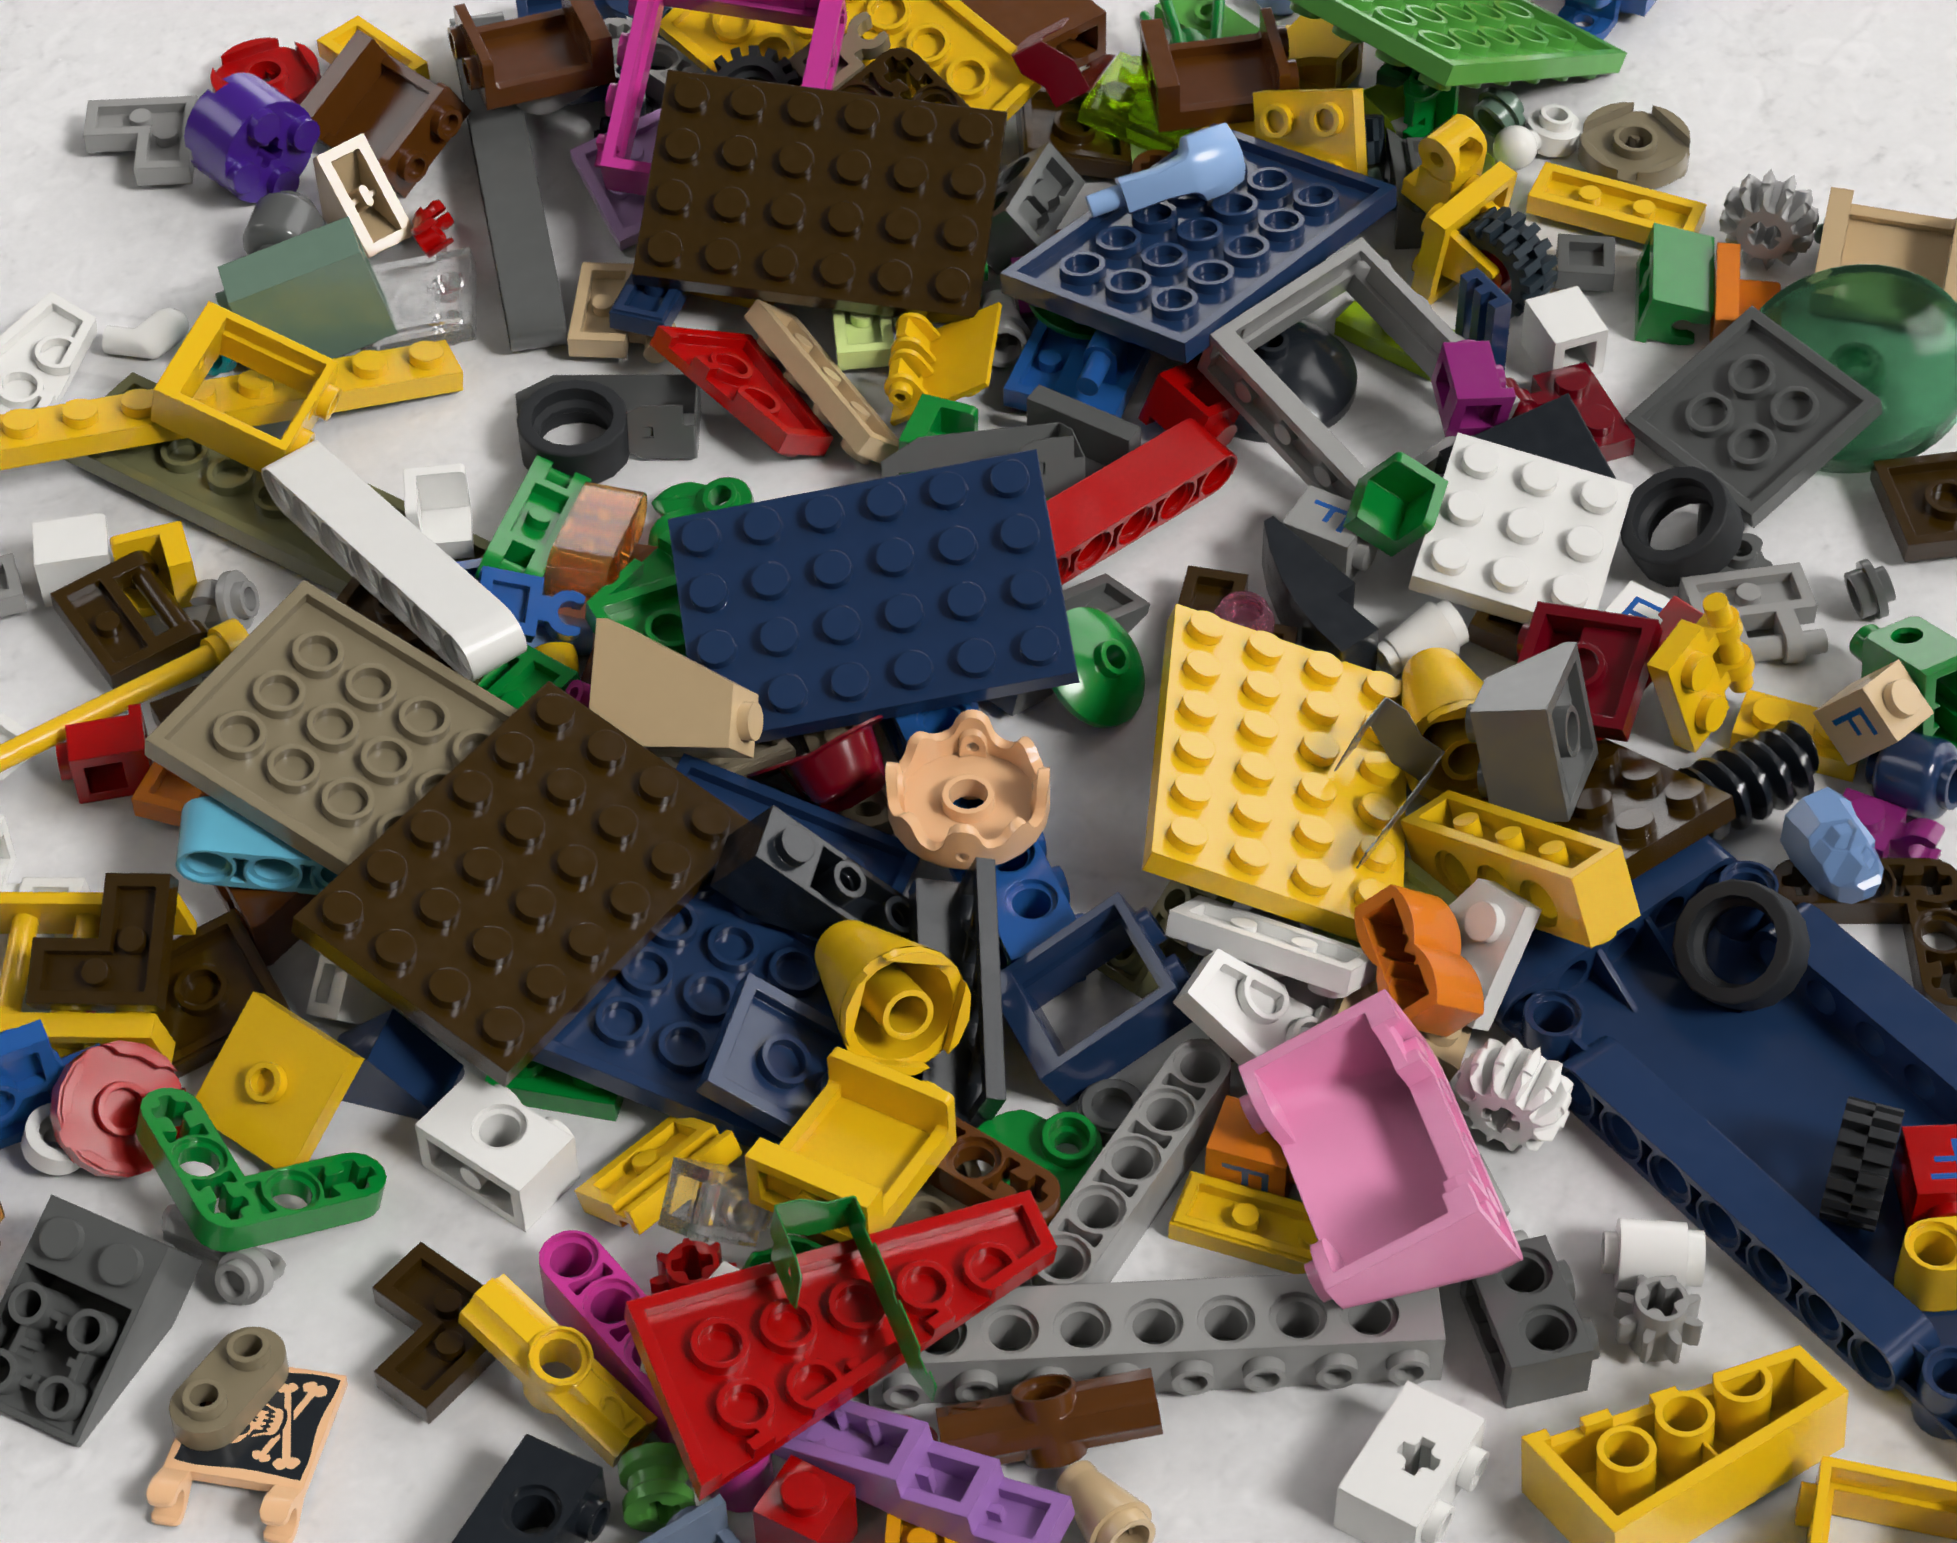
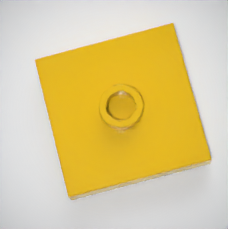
(277, 1083)

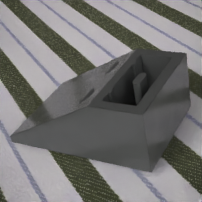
(84, 1317)

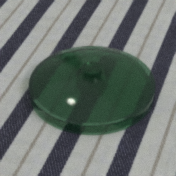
(1890, 337)

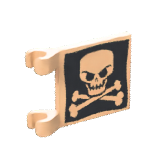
(270, 1456)

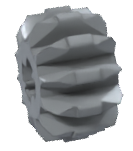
(1769, 219)

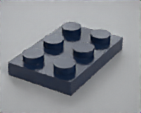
(769, 1056)

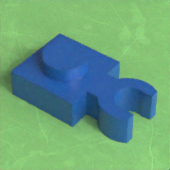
(524, 598)

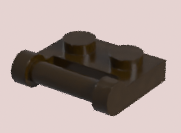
(112, 627)

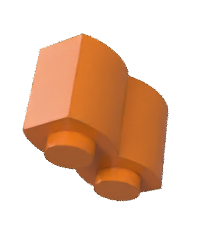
(1420, 958)

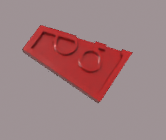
(747, 385)

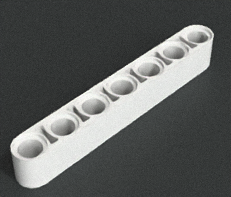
(395, 561)

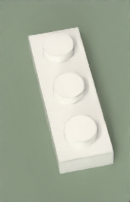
(1271, 946)

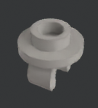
(229, 598)

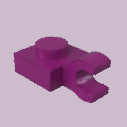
(1892, 833)

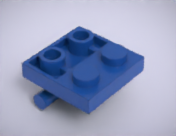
(1091, 371)

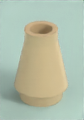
(1104, 1508)

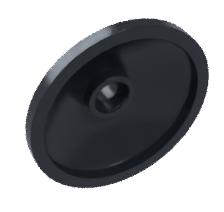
(1314, 369)

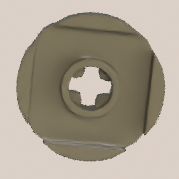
(1654, 151)

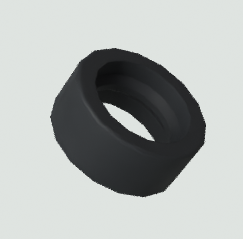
(573, 403)
(1660, 497)
(1692, 938)

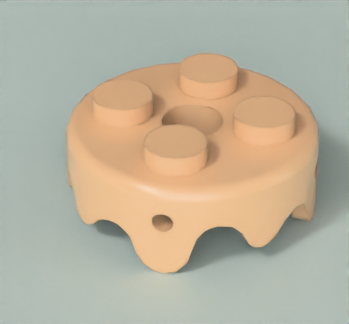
(971, 765)

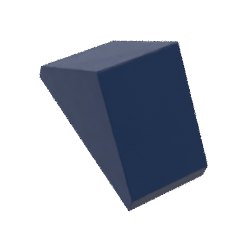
(400, 1068)

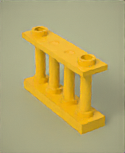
(79, 914)

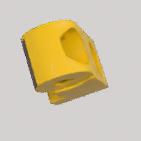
(1448, 160)

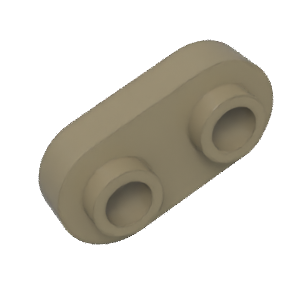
(238, 1378)

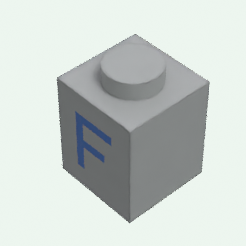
(1319, 522)

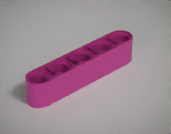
(599, 1298)

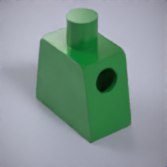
(1928, 658)

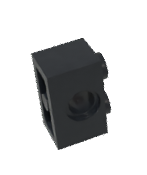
(540, 1489)

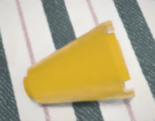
(1436, 695)
(891, 995)

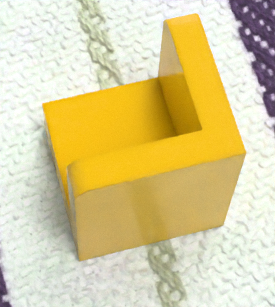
(171, 553)

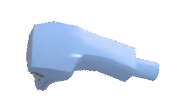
(1205, 165)

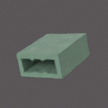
(311, 291)

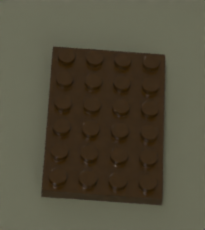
(820, 197)
(521, 882)

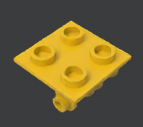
(940, 361)

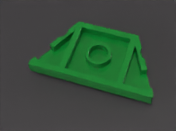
(644, 598)

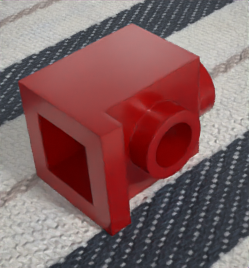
(1188, 394)
(105, 756)

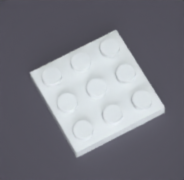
(1520, 532)

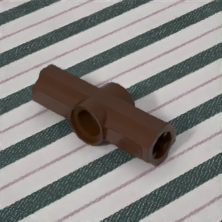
(1054, 1419)

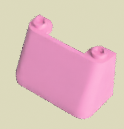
(1378, 1157)

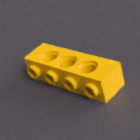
(1567, 874)

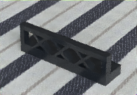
(963, 925)

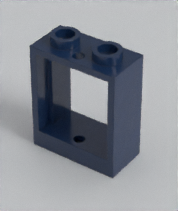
(1067, 960)

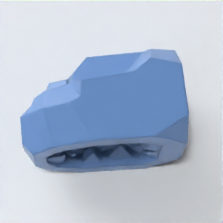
(1832, 847)

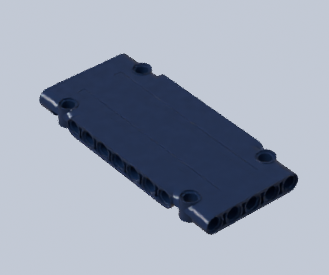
(1747, 1106)

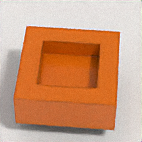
(163, 795)

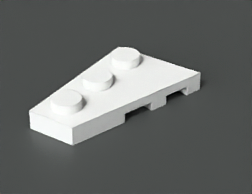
(43, 353)
(1243, 1007)

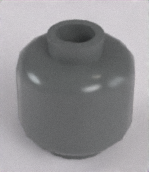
(278, 219)

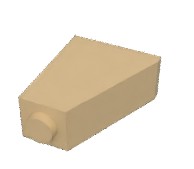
(669, 699)

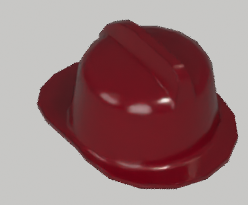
(839, 771)

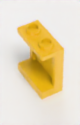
(861, 1137)

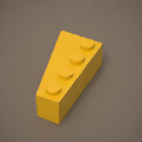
(1686, 1454)

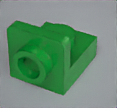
(938, 417)

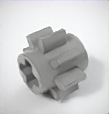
(1658, 1319)

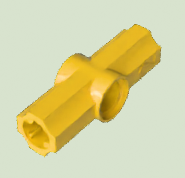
(528, 1338)

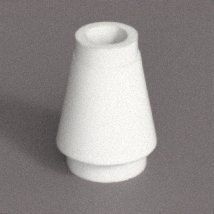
(1427, 628)

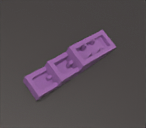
(929, 1481)

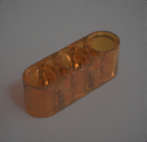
(595, 539)

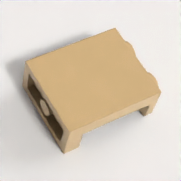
(1888, 238)

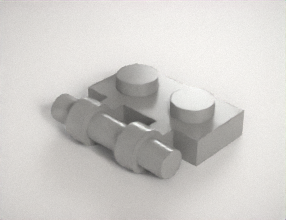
(1766, 600)

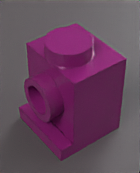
(1470, 388)

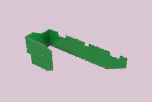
(814, 1217)

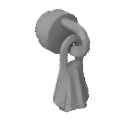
(240, 1275)

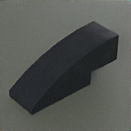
(1315, 598)

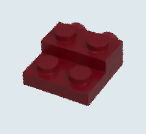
(1611, 654)

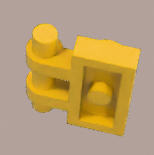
(1697, 668)

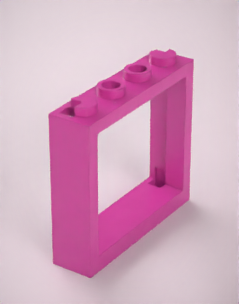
(636, 55)

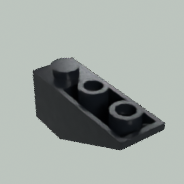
(802, 881)

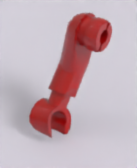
(429, 231)

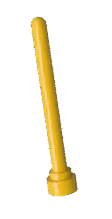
(212, 652)

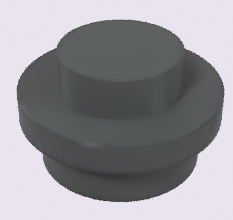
(1869, 589)

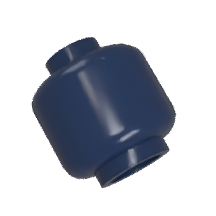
(1916, 775)

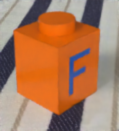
(1244, 1156)

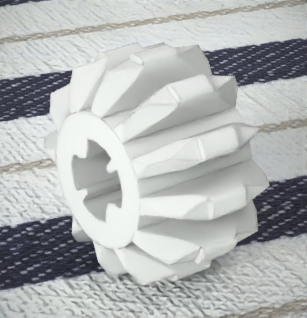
(1513, 1094)

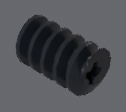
(1761, 773)

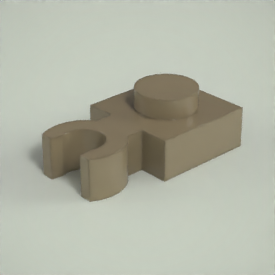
(853, 51)

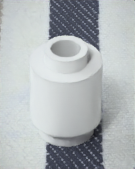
(1653, 1250)

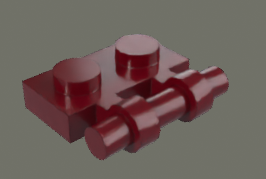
(1590, 399)

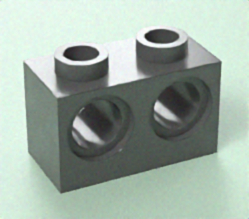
(1030, 203)
(1516, 1323)

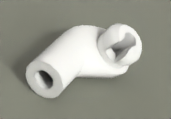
(150, 338)

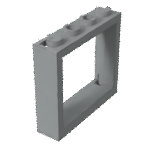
(1271, 404)

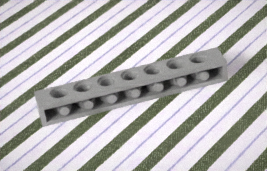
(1187, 1321)

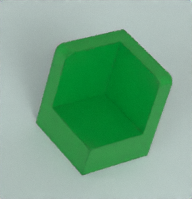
(1395, 503)

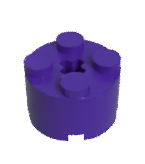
(250, 137)

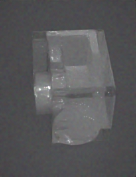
(721, 1208)

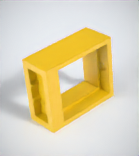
(262, 350)
(1875, 1497)

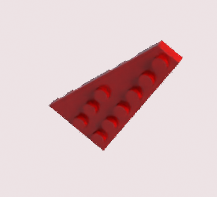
(753, 1372)

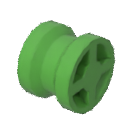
(654, 1485)

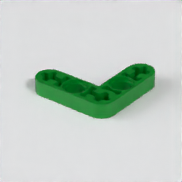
(335, 1187)

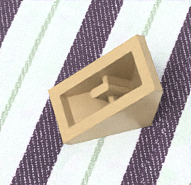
(357, 187)

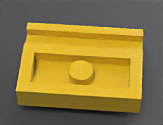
(636, 1181)

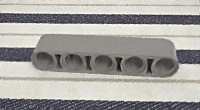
(1139, 1166)

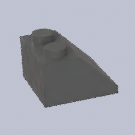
(1534, 735)

